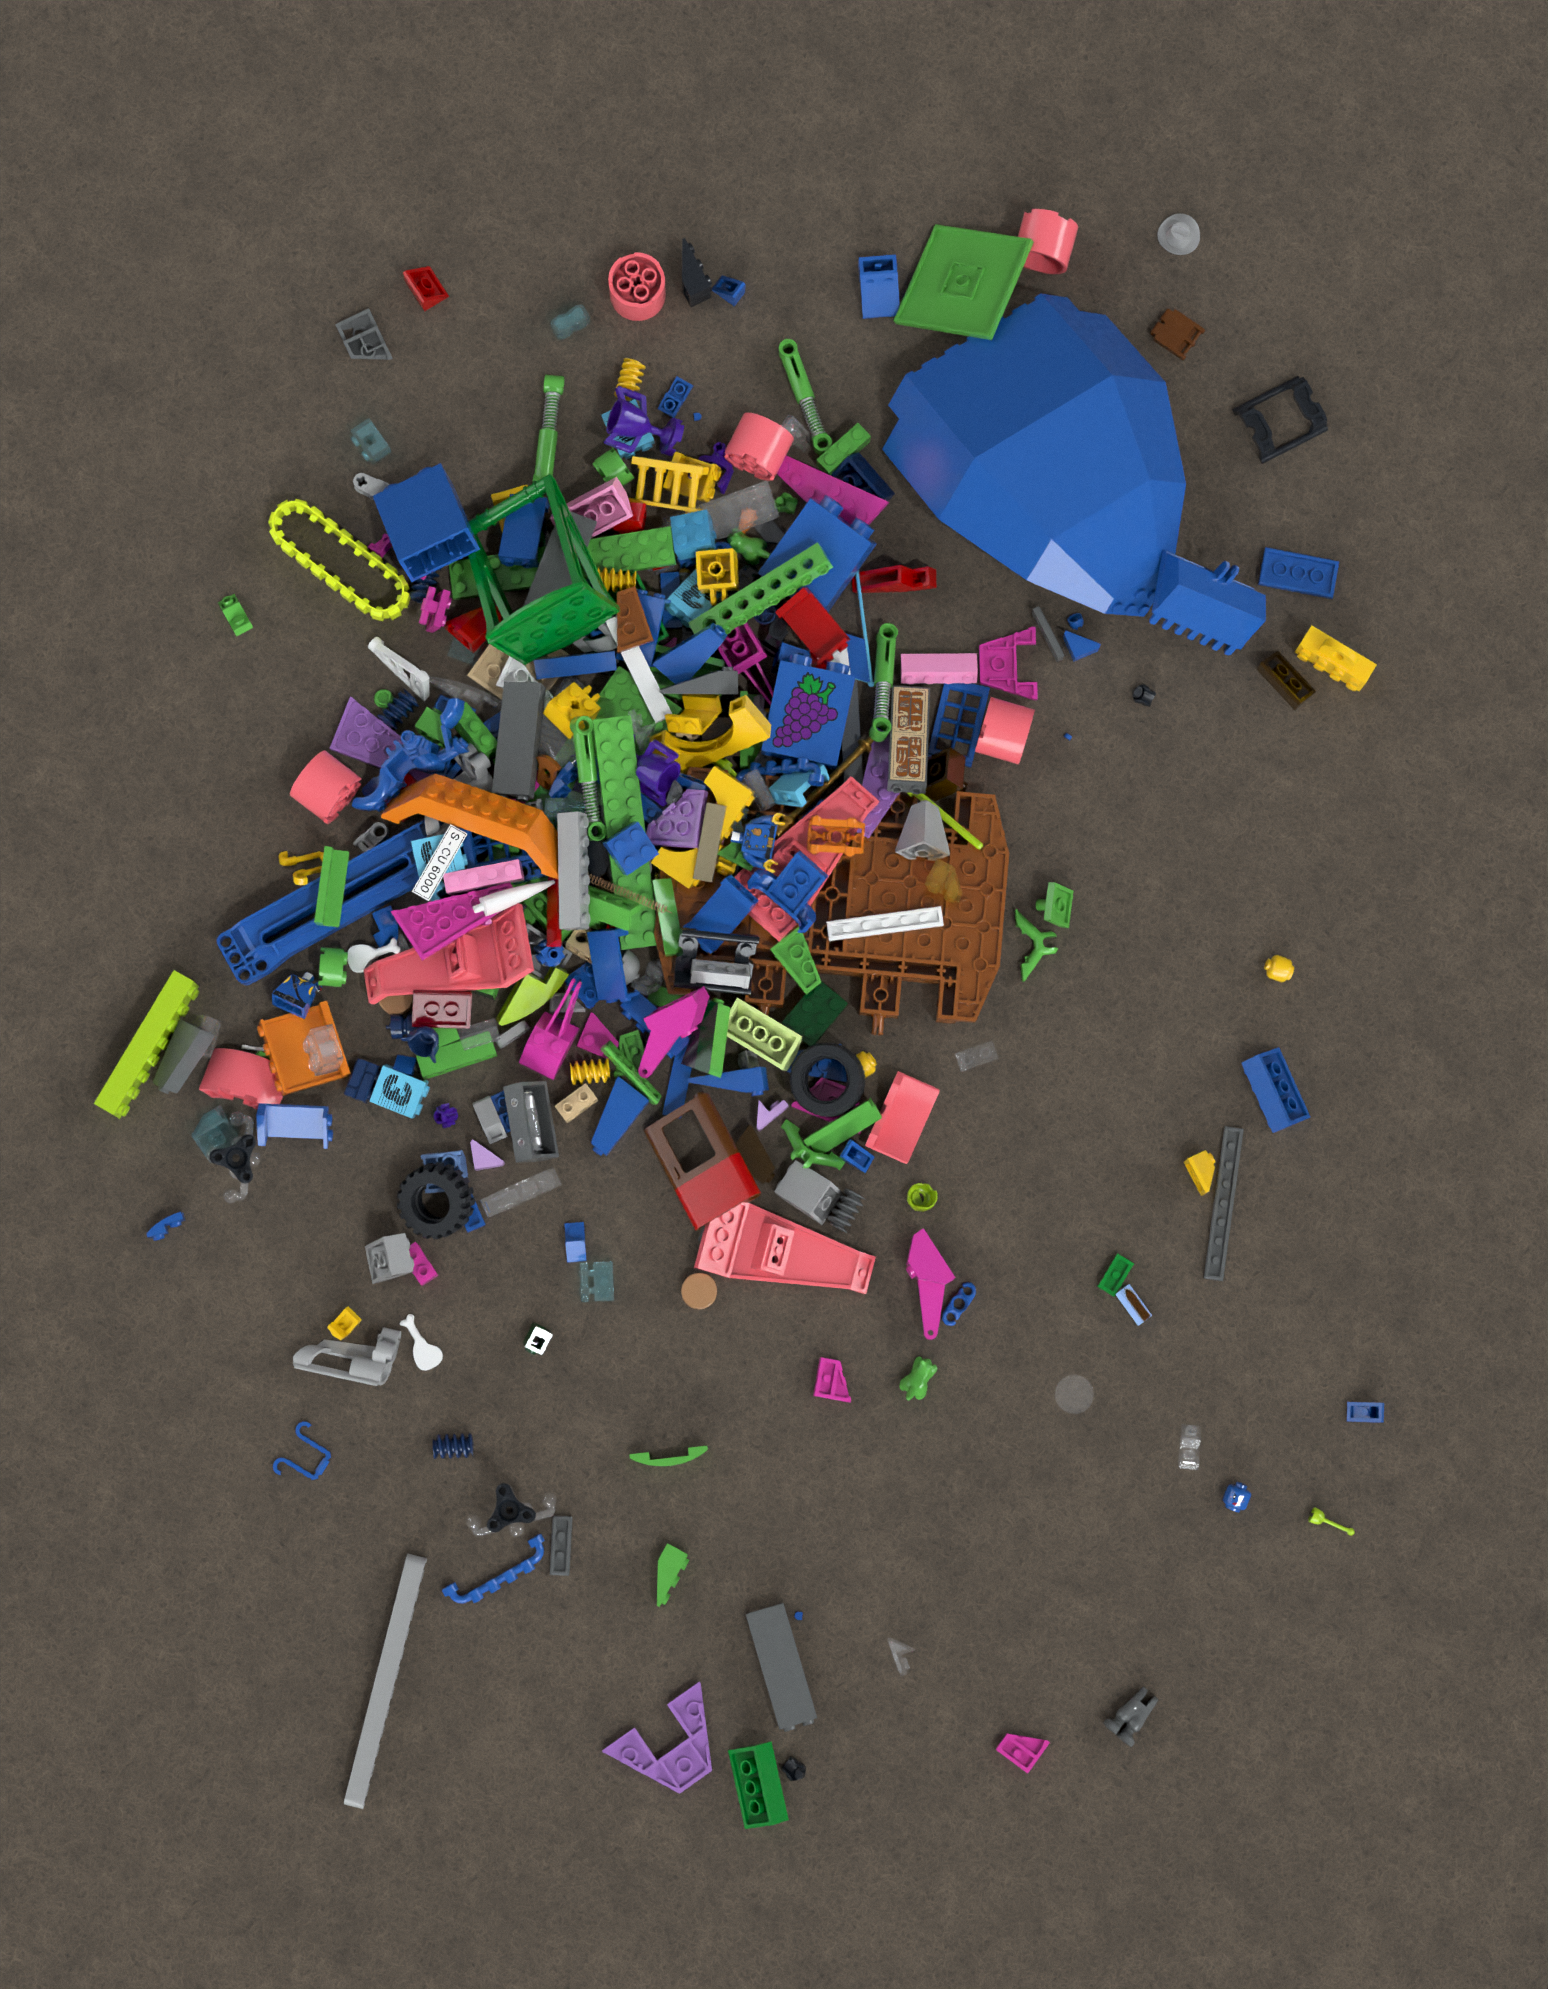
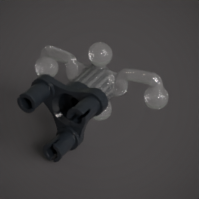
(243, 1147)
(521, 1513)

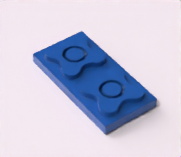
(1298, 573)

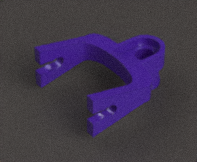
(718, 458)

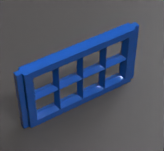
(972, 689)
(469, 850)

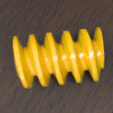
(630, 375)
(617, 580)
(590, 1071)

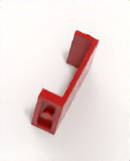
(814, 625)

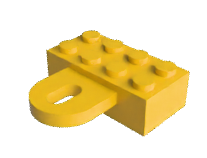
(1335, 659)

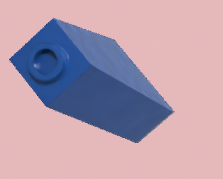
(688, 656)
(619, 1114)

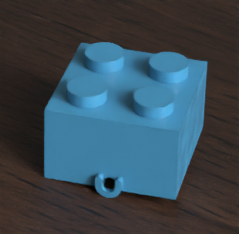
(692, 533)

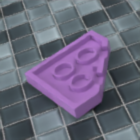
(680, 822)

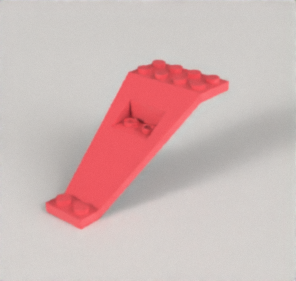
(847, 801)
(478, 960)
(745, 1241)

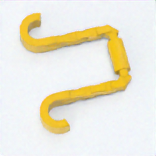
(300, 876)

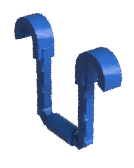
(322, 1465)

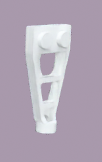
(418, 679)

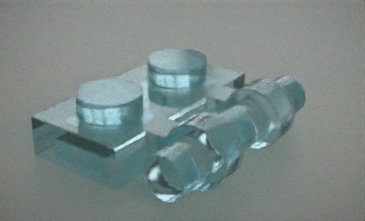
(603, 1281)

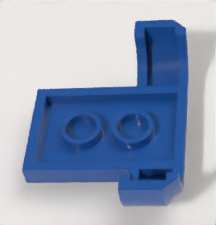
(792, 888)

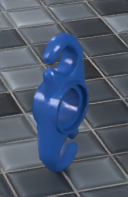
(967, 1300)

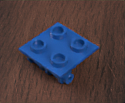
(587, 991)

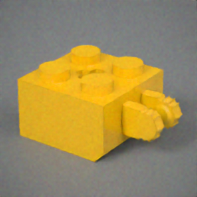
(725, 580)
(570, 704)

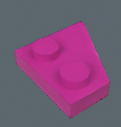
(595, 1036)
(830, 1381)
(1022, 1750)

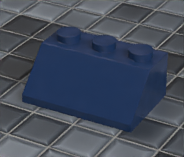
(859, 473)

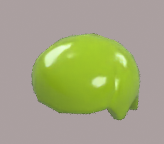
(914, 1198)

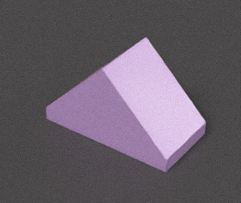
(484, 1158)

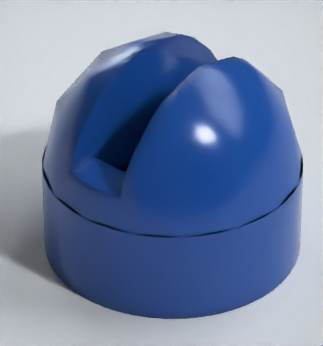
(1075, 621)

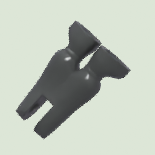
(1132, 1713)

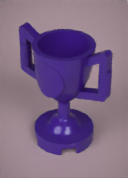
(630, 421)
(657, 771)

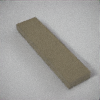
(709, 842)

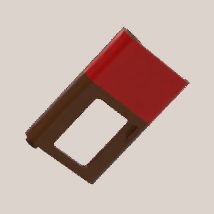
(715, 1184)

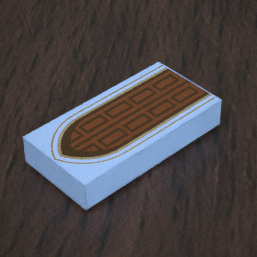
(1133, 1304)

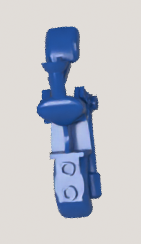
(414, 753)

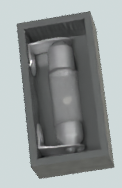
(531, 1121)

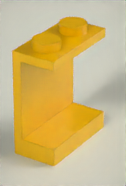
(697, 716)

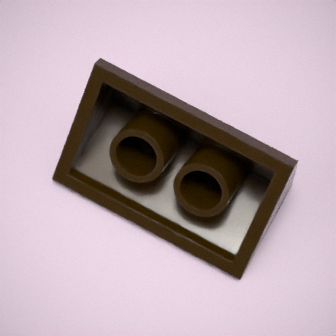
(1285, 680)

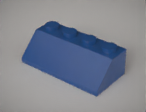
(1275, 1090)

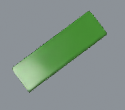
(668, 921)
(631, 1072)

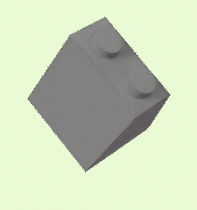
(808, 1192)

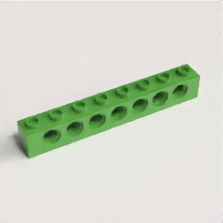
(766, 585)

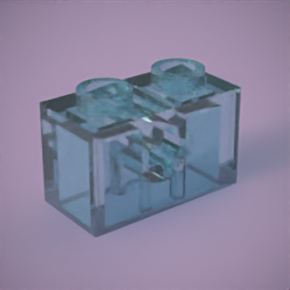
(368, 431)

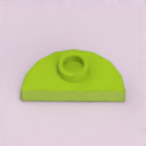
(725, 765)

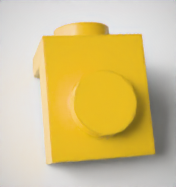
(724, 866)
(344, 1323)

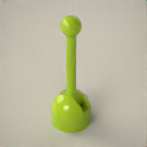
(1319, 1517)

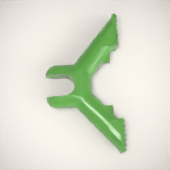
(1039, 949)
(805, 1153)

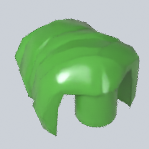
(786, 503)

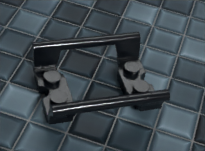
(1263, 434)
(777, 629)
(688, 942)

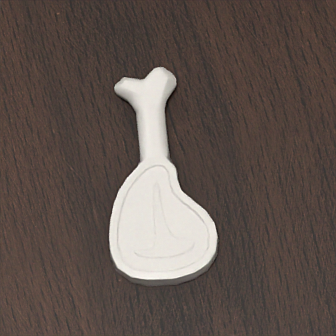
(362, 955)
(425, 1355)

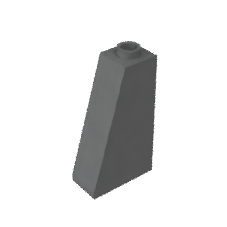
(181, 1056)

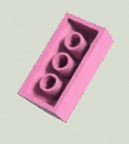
(605, 504)

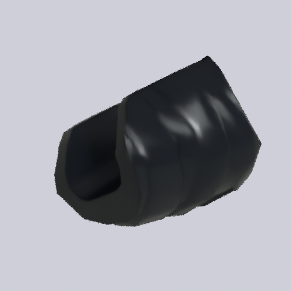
(1143, 695)
(794, 1769)

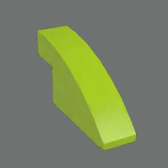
(530, 994)

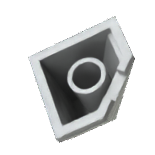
(923, 833)

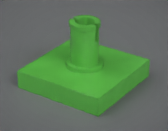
(1056, 905)

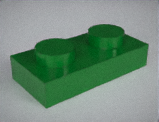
(1115, 1275)

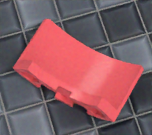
(241, 1076)
(902, 1117)

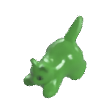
(750, 548)
(916, 1382)

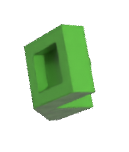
(235, 614)

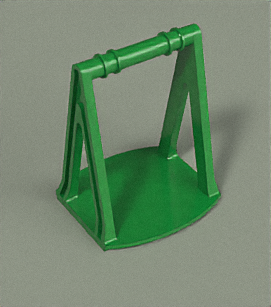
(557, 616)

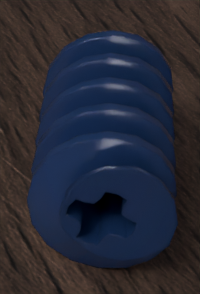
(421, 587)
(398, 710)
(453, 1446)

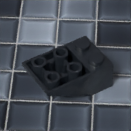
(695, 284)

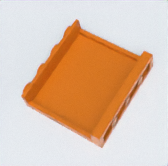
(285, 1048)

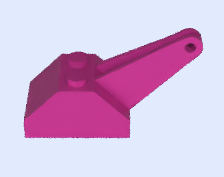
(743, 650)
(669, 1023)
(551, 1038)
(932, 1275)

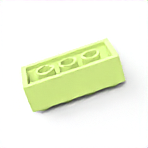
(763, 1035)

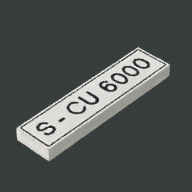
(439, 862)

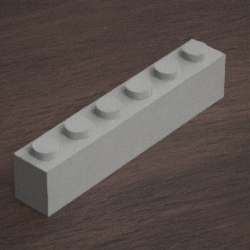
(573, 871)

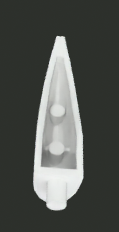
(506, 898)

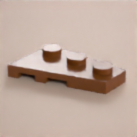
(631, 621)

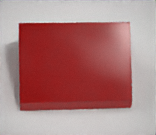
(425, 286)

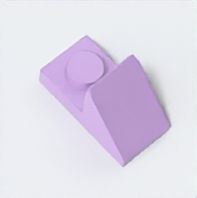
(765, 1117)

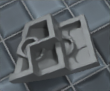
(371, 343)

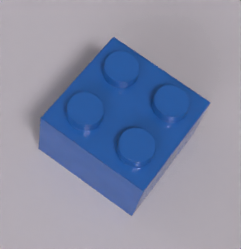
(630, 848)

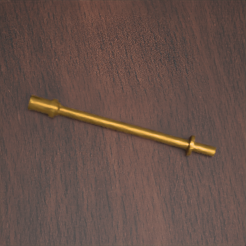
(864, 745)

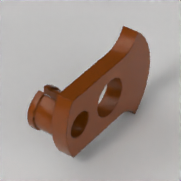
(552, 766)

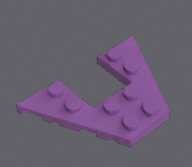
(682, 1764)

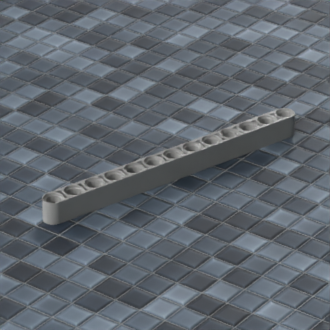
(384, 1681)

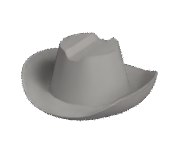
(1179, 234)

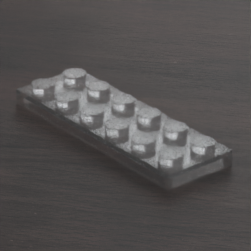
(739, 510)

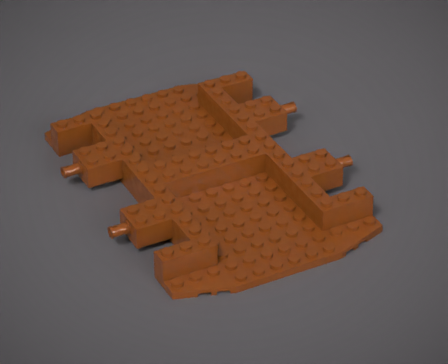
(956, 956)

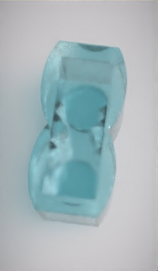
(565, 324)

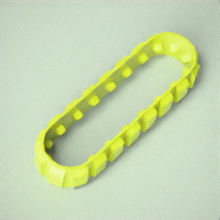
(301, 506)

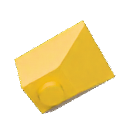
(1201, 1170)

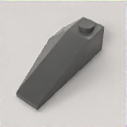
(715, 682)

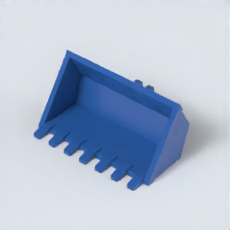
(1207, 602)

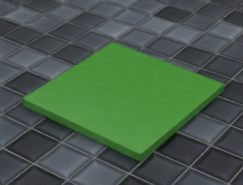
(963, 281)

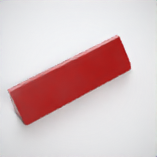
(554, 934)

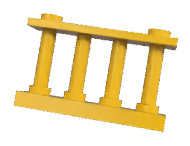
(678, 470)

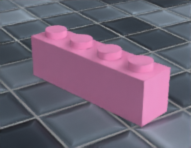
(939, 668)
(483, 877)

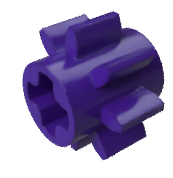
(445, 1115)

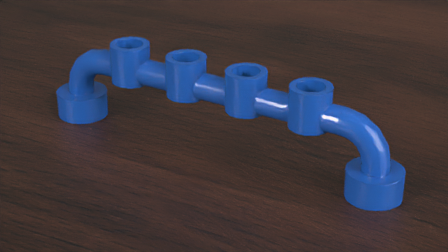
(786, 767)
(509, 1576)

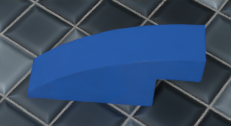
(575, 664)

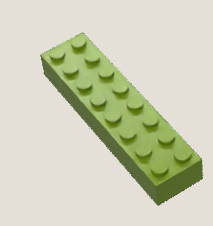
(147, 1044)

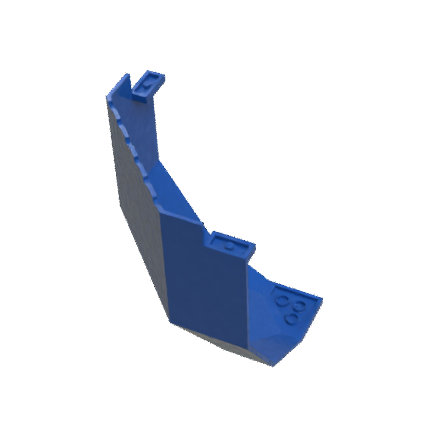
(1049, 453)

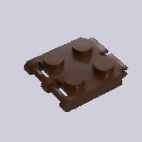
(1176, 333)

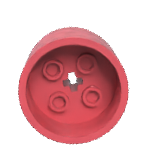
(1052, 240)
(638, 301)
(758, 446)
(1004, 730)
(325, 786)

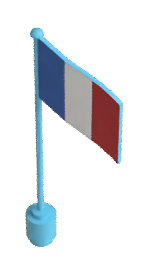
(857, 652)

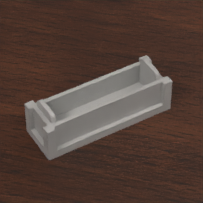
(720, 973)

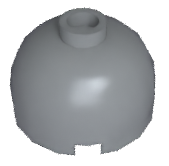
(630, 965)

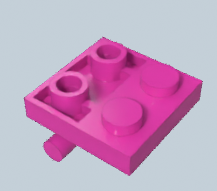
(435, 609)

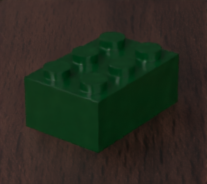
(815, 1014)

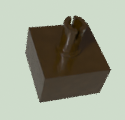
(945, 774)

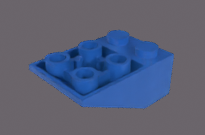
(878, 286)

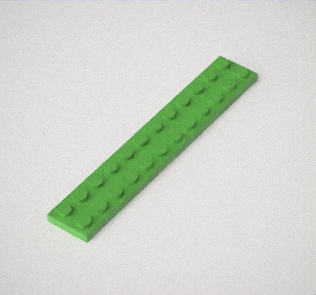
(624, 551)
(620, 808)

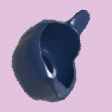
(423, 1042)

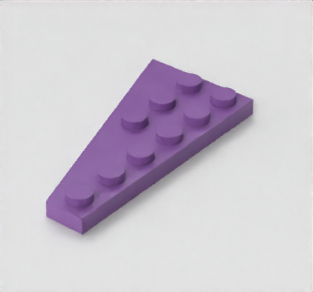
(366, 738)
(876, 783)

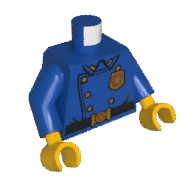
(758, 840)

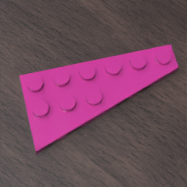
(816, 484)
(443, 920)

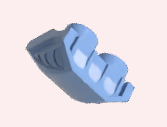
(454, 1158)

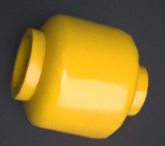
(1279, 968)
(868, 1063)

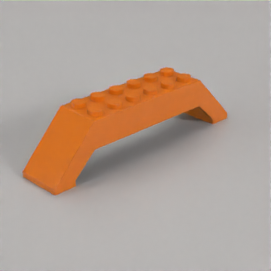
(482, 814)

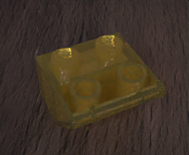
(945, 881)

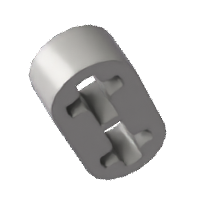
(512, 1034)

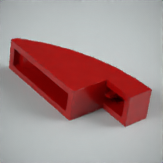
(896, 579)

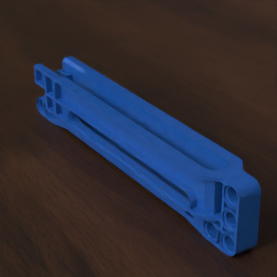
(250, 934)

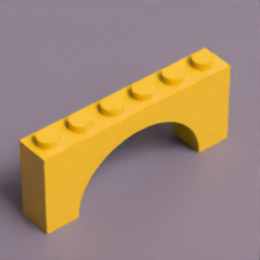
(747, 729)
(727, 792)

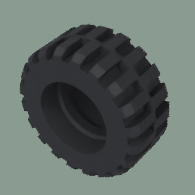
(419, 1217)

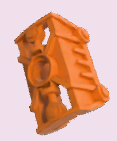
(832, 826)

